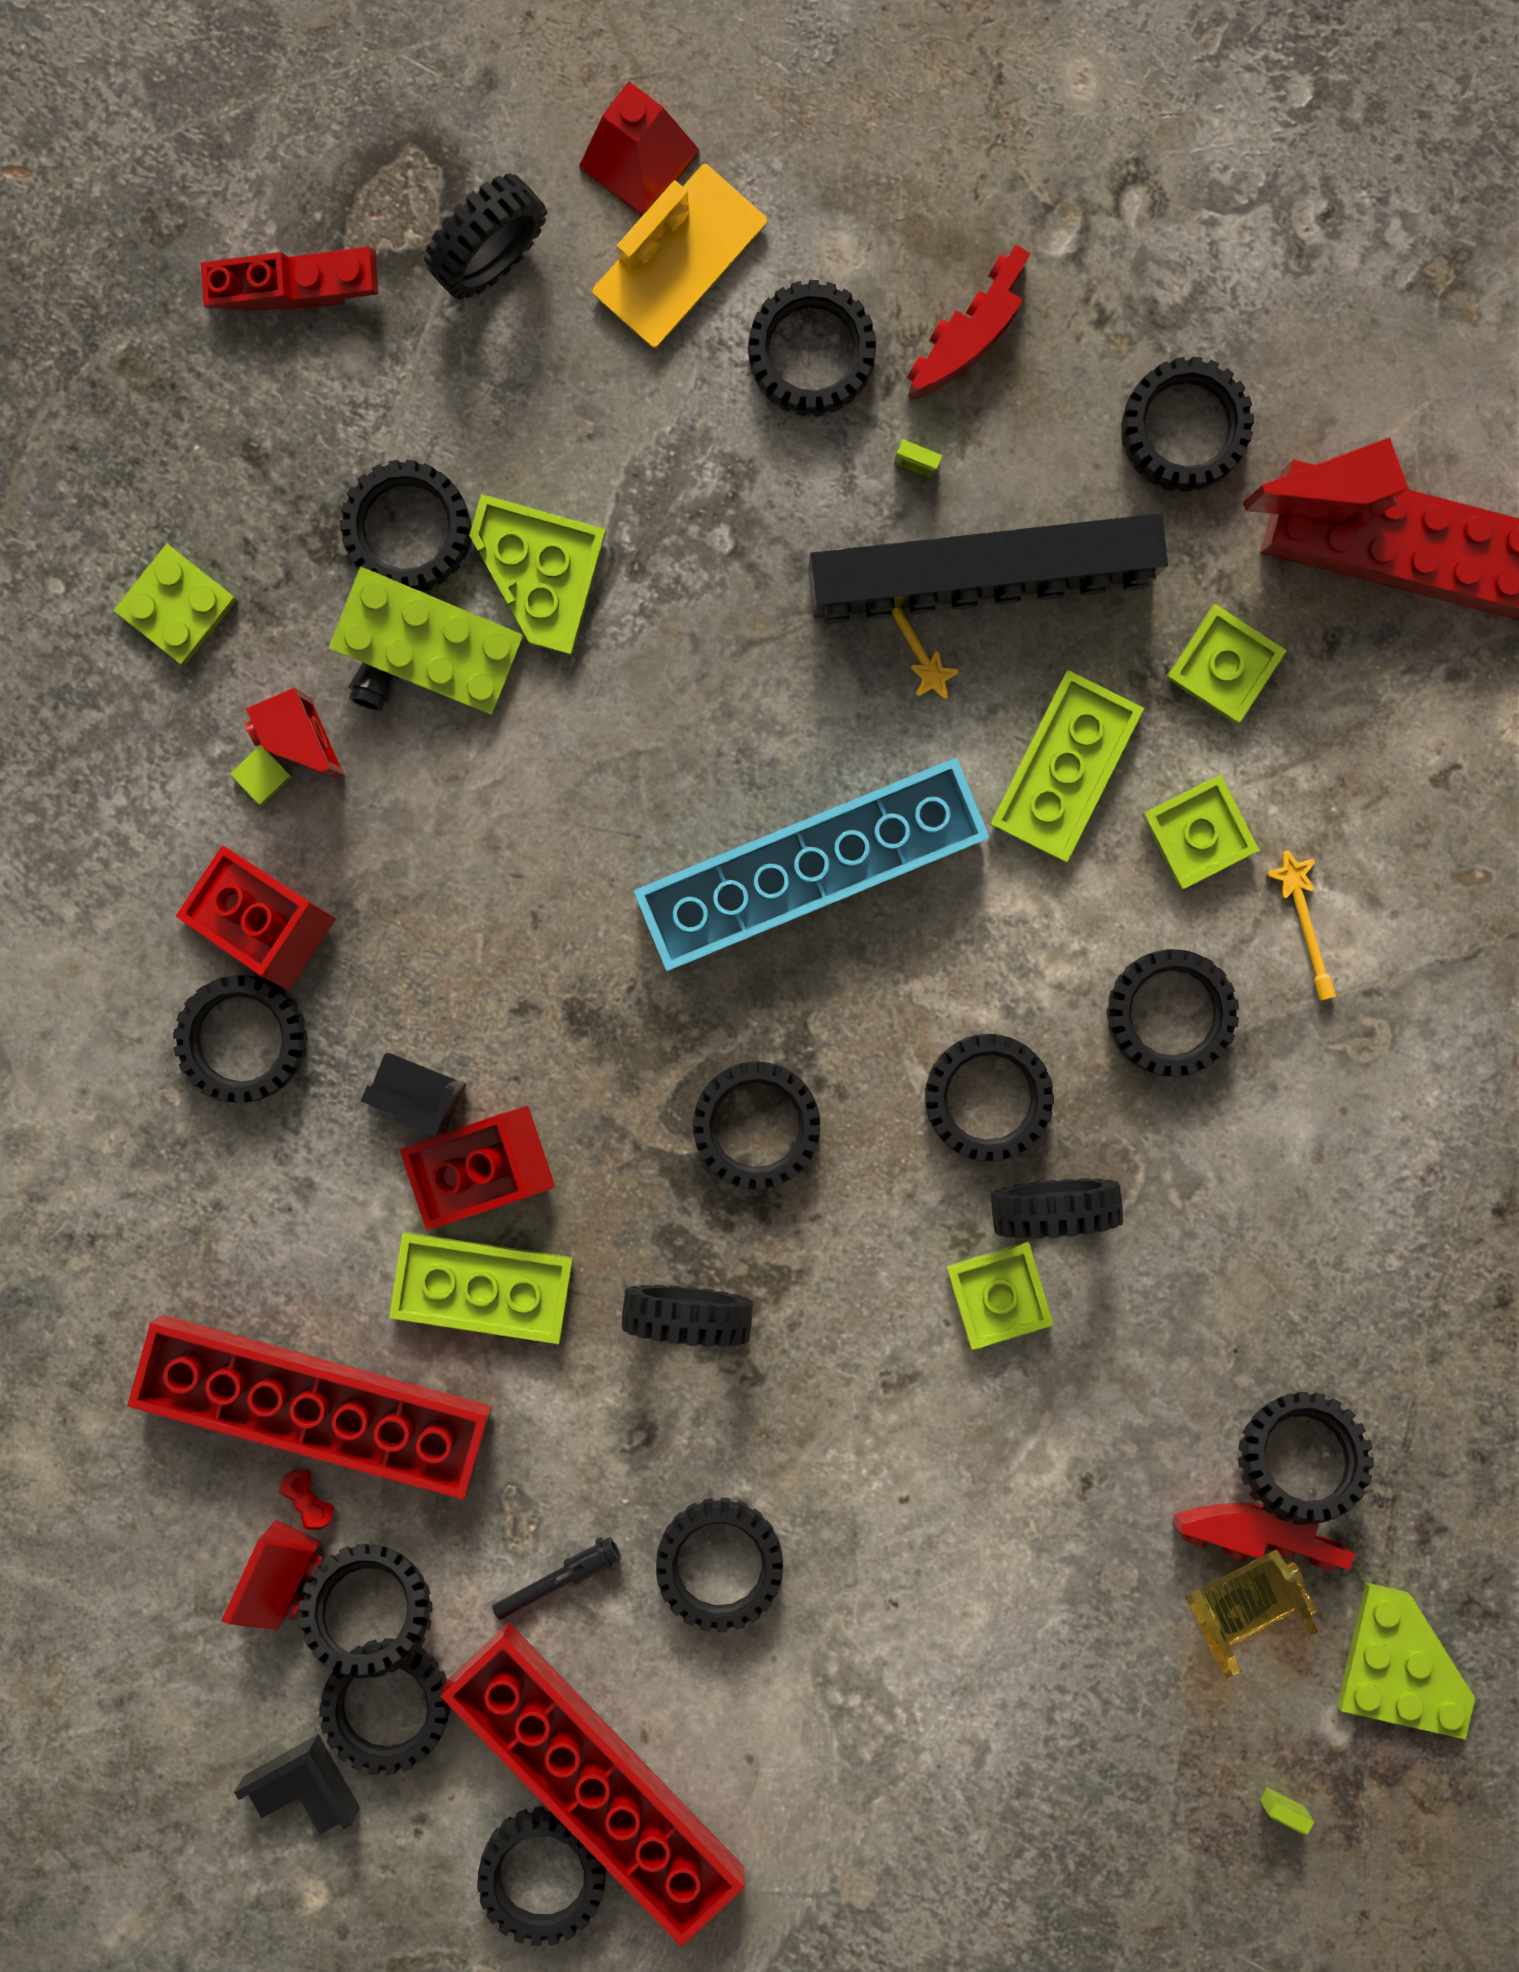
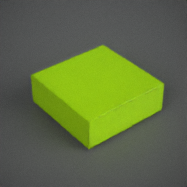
(917, 459)
(261, 775)
(1286, 1811)

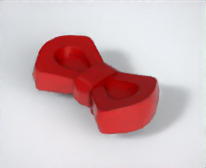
(297, 1488)

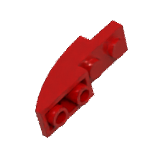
(289, 282)
(966, 340)
(1247, 1529)

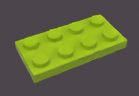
(425, 641)
(1066, 766)
(481, 1287)

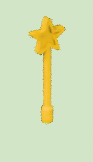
(930, 671)
(1293, 880)

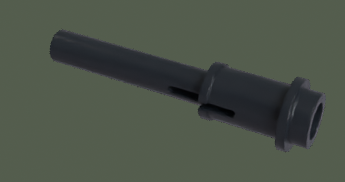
(594, 1559)

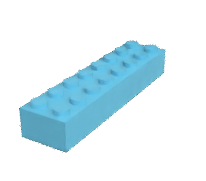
(811, 864)

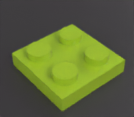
(175, 605)
(1225, 664)
(1200, 832)
(999, 1295)

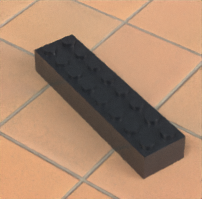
(987, 567)

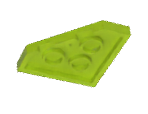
(540, 567)
(1401, 1668)

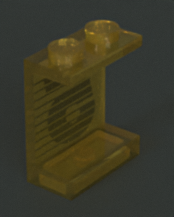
(1247, 1603)

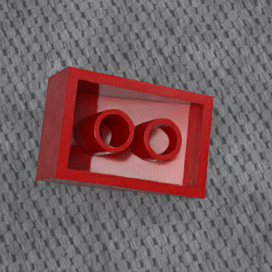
(1338, 489)
(255, 918)
(477, 1168)

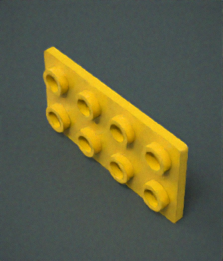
(677, 254)

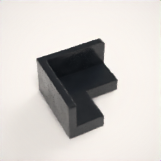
(414, 1094)
(304, 1774)

